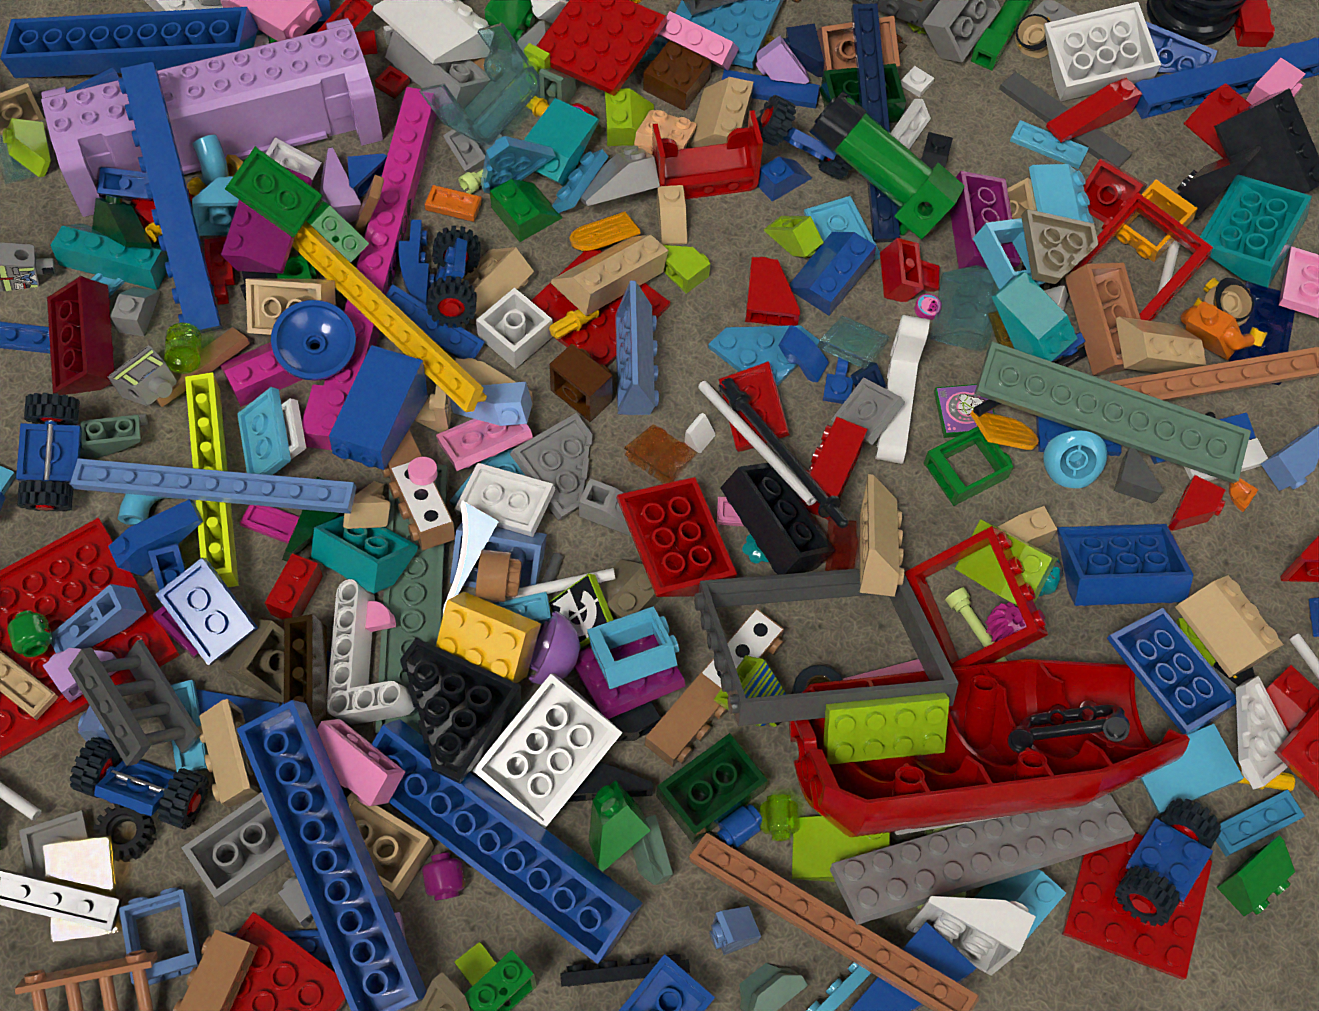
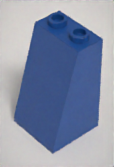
(379, 408)
(932, 950)

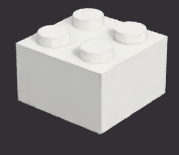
(514, 328)

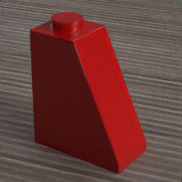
(770, 295)

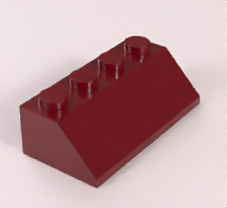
(79, 323)

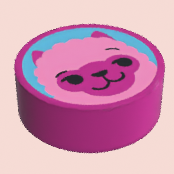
(926, 306)

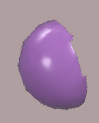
(555, 649)

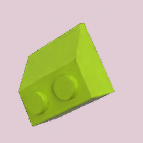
(624, 116)

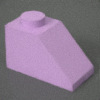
(781, 63)
(58, 670)

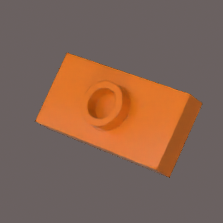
(453, 203)

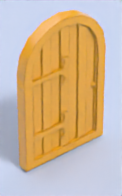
(603, 232)
(1005, 431)

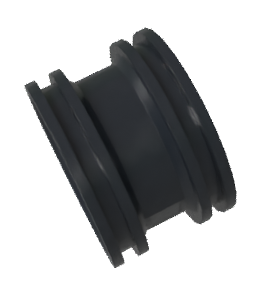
(1195, 19)

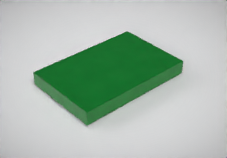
(273, 192)

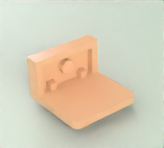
(670, 127)

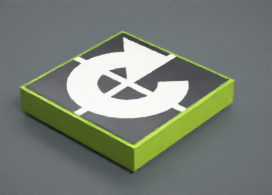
(583, 606)

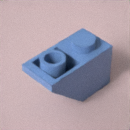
(734, 930)

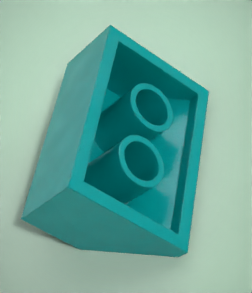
(363, 554)

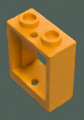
(1168, 202)

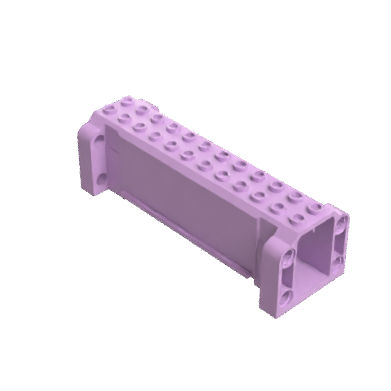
(244, 97)

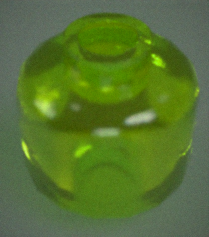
(780, 817)

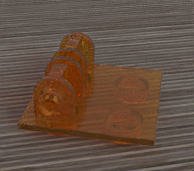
(660, 452)

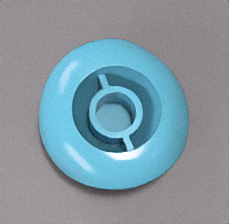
(1075, 458)

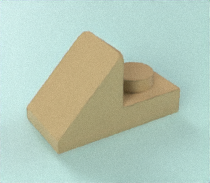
(436, 411)
(368, 508)

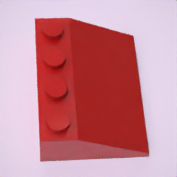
(676, 537)

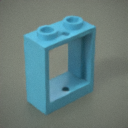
(989, 245)
(628, 630)

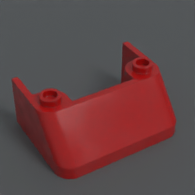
(711, 168)

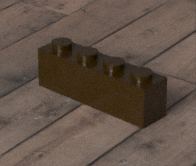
(306, 664)

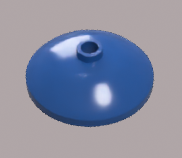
(308, 324)

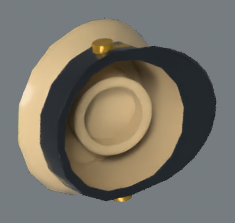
(1031, 36)
(1232, 298)

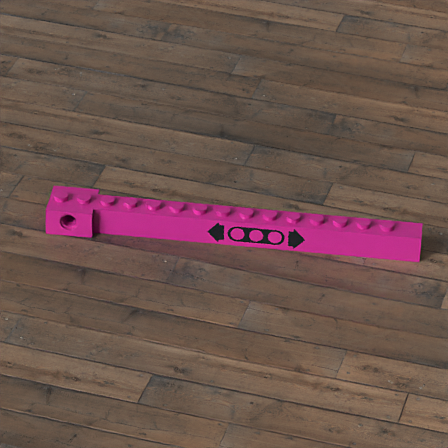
(379, 257)

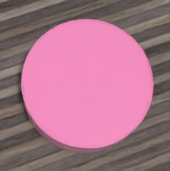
(422, 471)

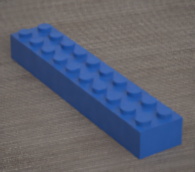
(123, 40)
(509, 848)
(331, 861)

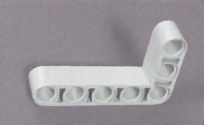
(901, 381)
(348, 687)

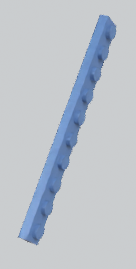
(214, 485)

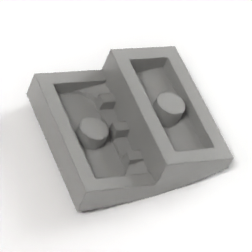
(467, 150)

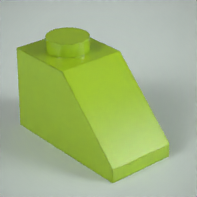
(28, 145)
(795, 234)
(686, 267)

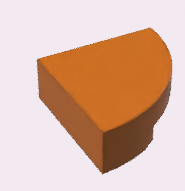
(1242, 493)

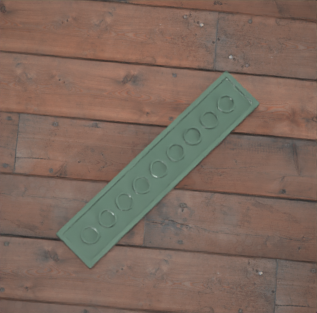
(1113, 412)
(413, 601)

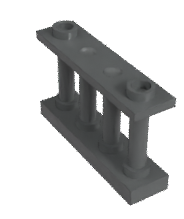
(113, 712)

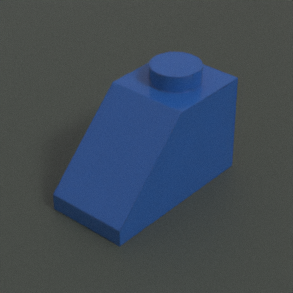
(781, 177)

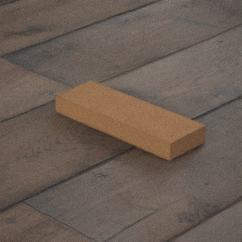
(369, 204)

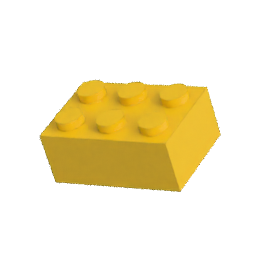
(488, 636)

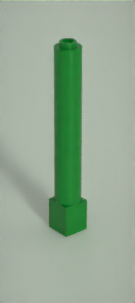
(995, 38)

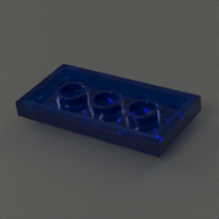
(1268, 318)

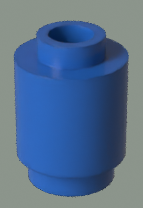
(740, 826)

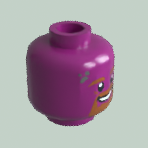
(443, 877)

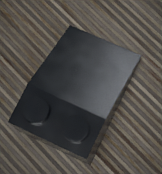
(1204, 186)

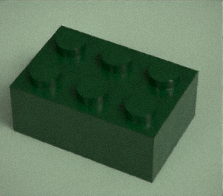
(846, 80)
(711, 788)

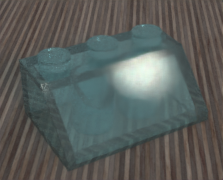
(964, 308)

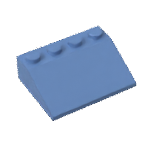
(635, 353)

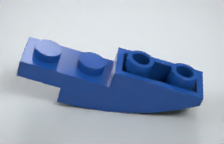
(413, 263)

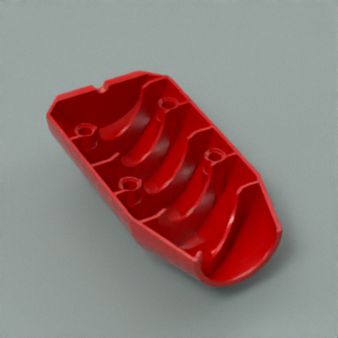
(978, 770)

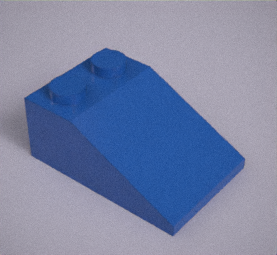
(668, 989)

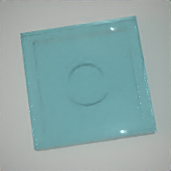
(853, 342)

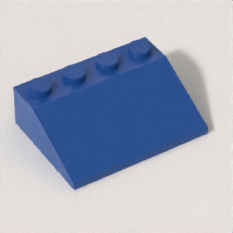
(1123, 565)
(1173, 671)

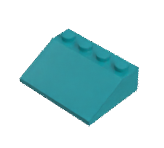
(1255, 228)

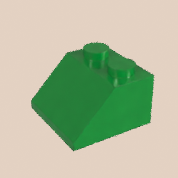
(514, 14)
(522, 208)
(614, 824)
(1259, 877)

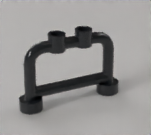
(1114, 726)

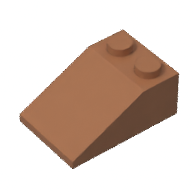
(839, 47)

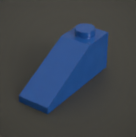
(160, 530)

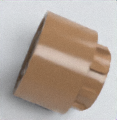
(497, 576)

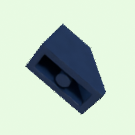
(806, 46)

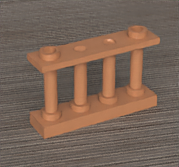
(134, 962)

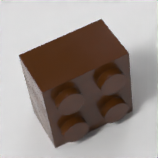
(676, 75)
(581, 382)

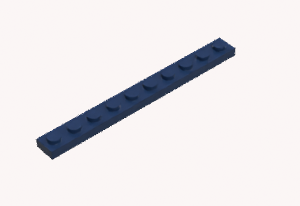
(874, 100)

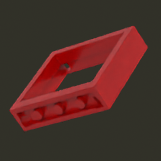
(1200, 248)
(1021, 592)

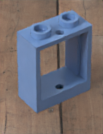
(144, 907)

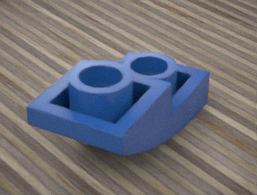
(802, 351)

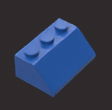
(833, 270)

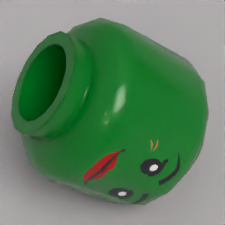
(30, 633)

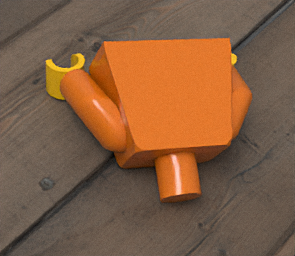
(1218, 329)

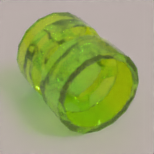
(183, 348)

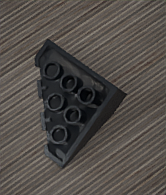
(458, 707)

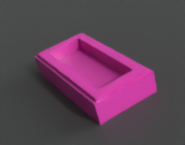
(269, 522)

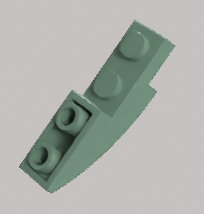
(109, 435)

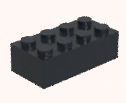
(777, 519)

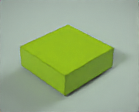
(475, 963)

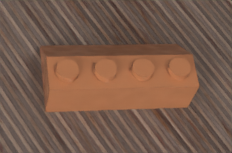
(1098, 298)

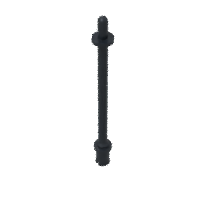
(740, 401)

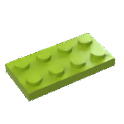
(885, 728)

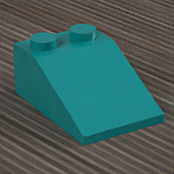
(567, 133)
(1033, 318)

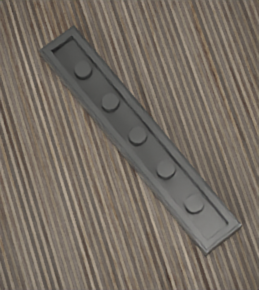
(1048, 108)

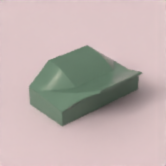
(651, 855)
(770, 988)

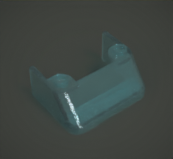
(500, 101)

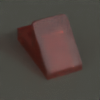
(845, 546)

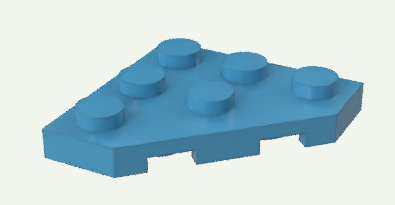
(512, 160)
(756, 345)

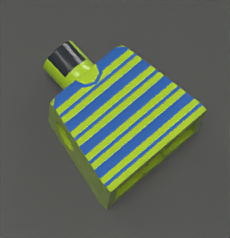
(756, 681)

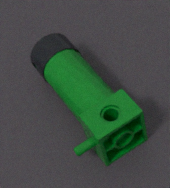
(887, 164)

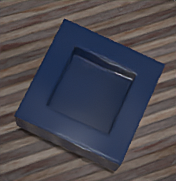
(871, 373)

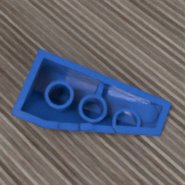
(1178, 52)

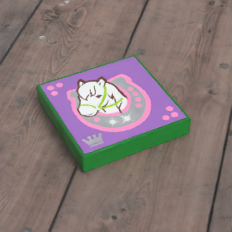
(954, 408)

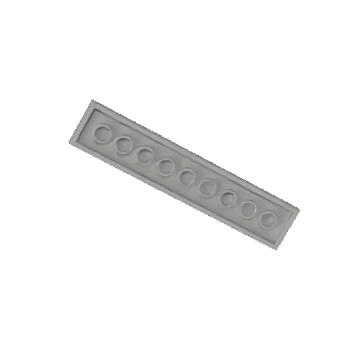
(974, 856)

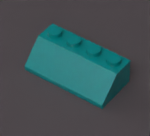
(92, 252)

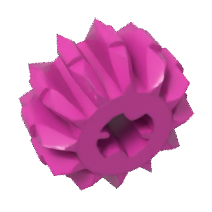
(1004, 621)

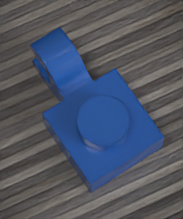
(838, 386)

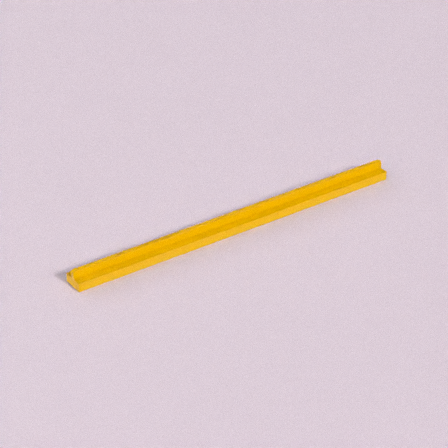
(383, 313)

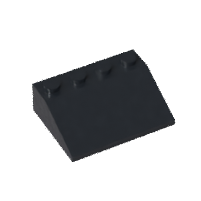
(1287, 149)

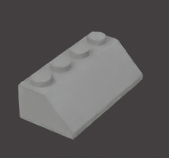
(461, 77)

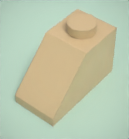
(672, 215)

